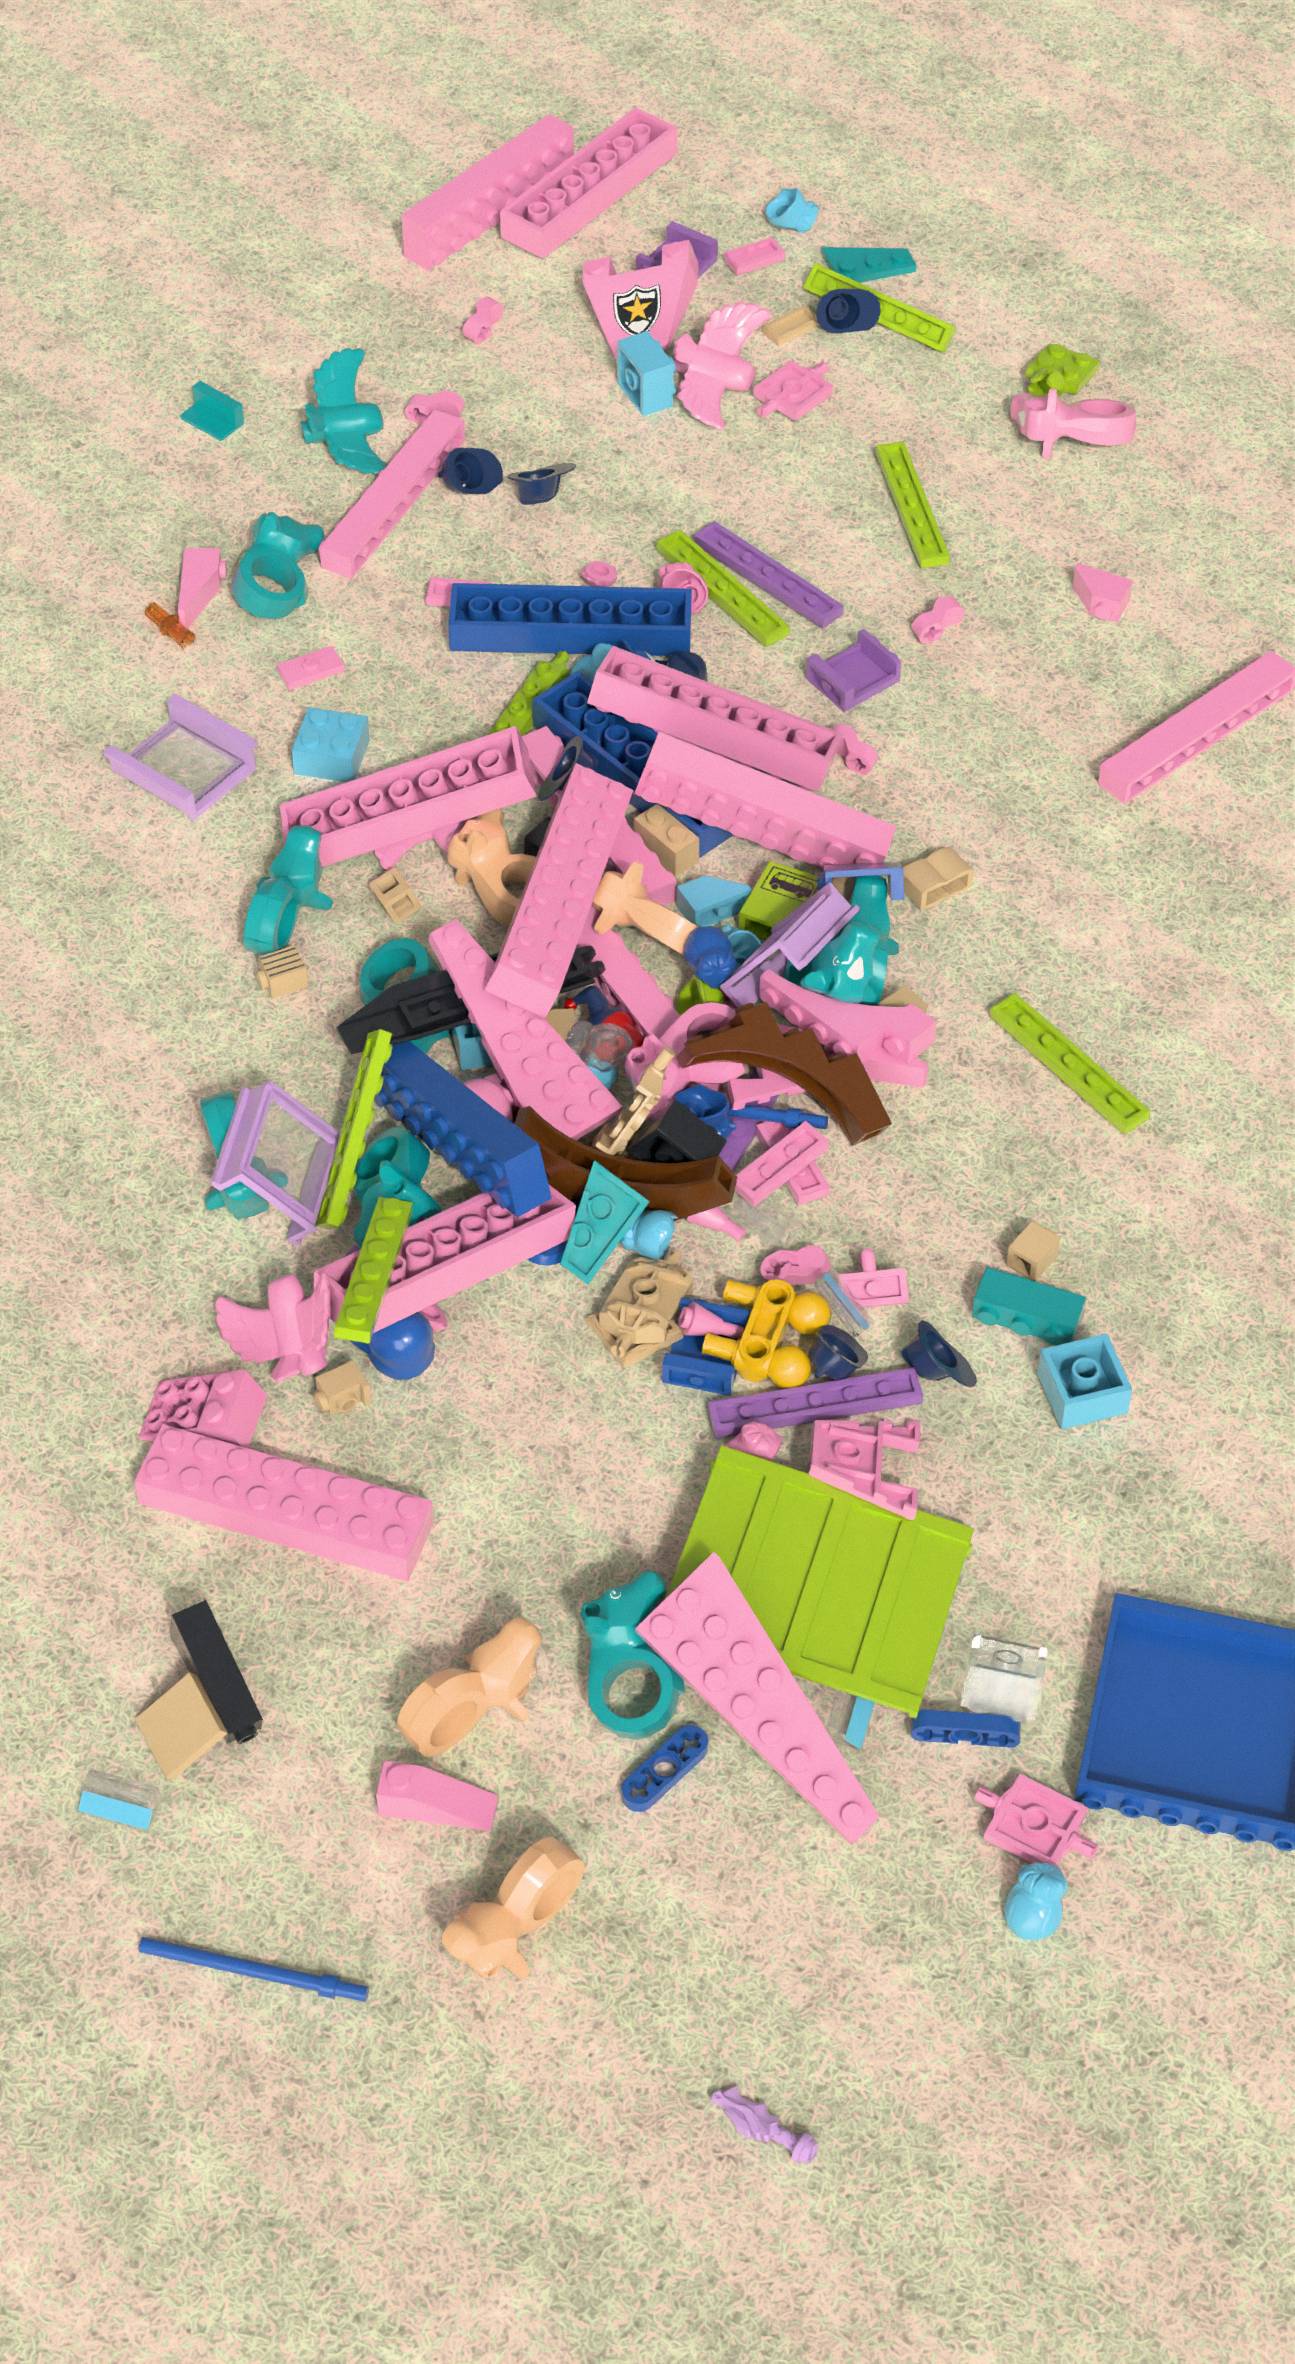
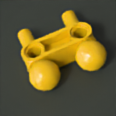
(766, 1330)

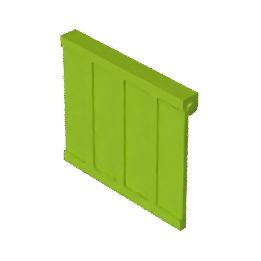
(831, 1577)

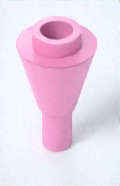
(718, 1221)
(699, 1321)

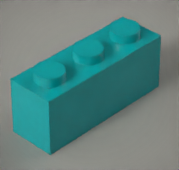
(1028, 1307)

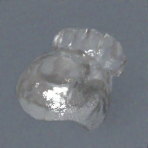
(600, 1044)

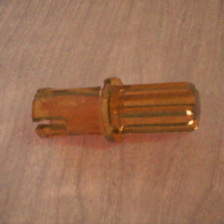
(169, 625)

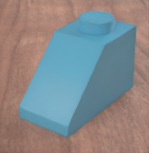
(711, 900)

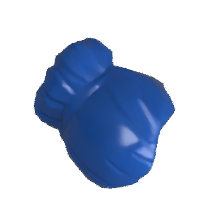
(709, 955)
(708, 1106)

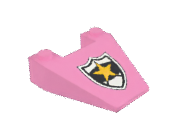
(644, 298)

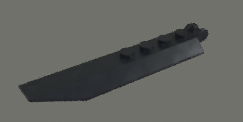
(432, 1006)

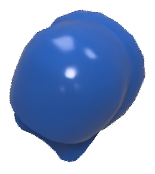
(402, 1348)

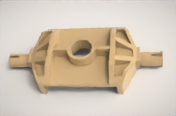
(648, 1093)
(645, 1317)

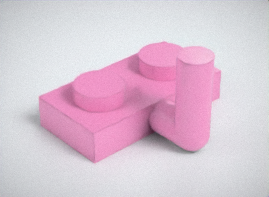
(877, 1287)

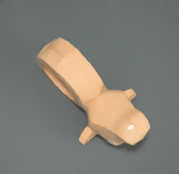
(485, 855)
(626, 902)
(456, 1699)
(529, 1897)

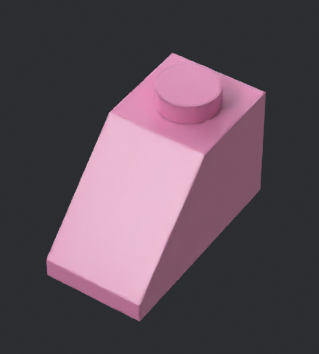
(1102, 592)

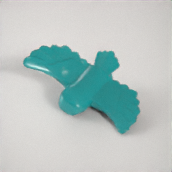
(339, 416)

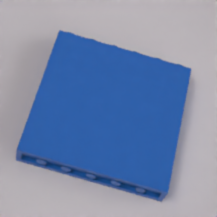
(1194, 1722)

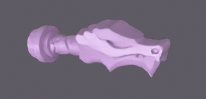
(754, 2121)

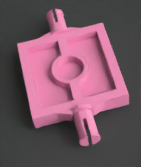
(793, 390)
(1035, 1822)

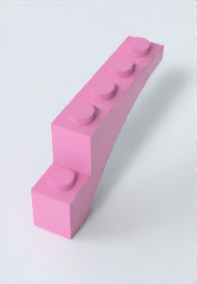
(850, 1026)

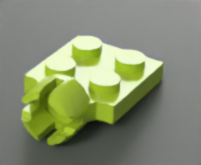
(1060, 370)

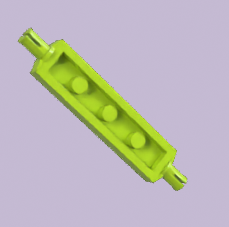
(520, 709)

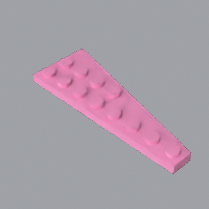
(523, 1045)
(730, 1661)

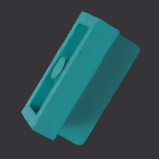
(213, 412)

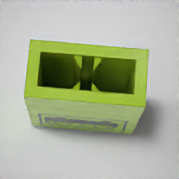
(774, 897)

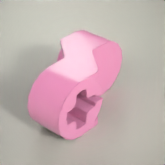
(479, 325)
(422, 405)
(945, 613)
(857, 754)
(796, 1266)

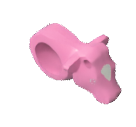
(1084, 420)
(696, 1019)

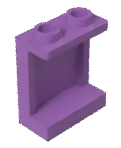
(703, 246)
(855, 672)

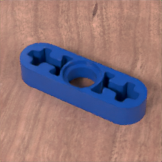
(964, 1726)
(669, 1753)

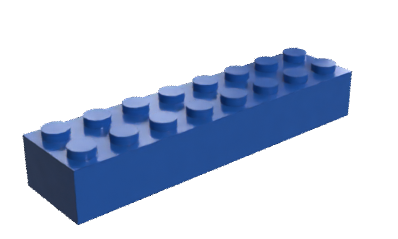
(568, 618)
(614, 741)
(463, 1129)

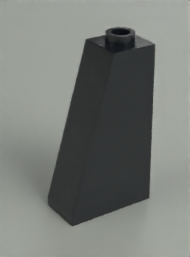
(210, 1658)

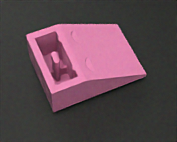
(210, 1405)

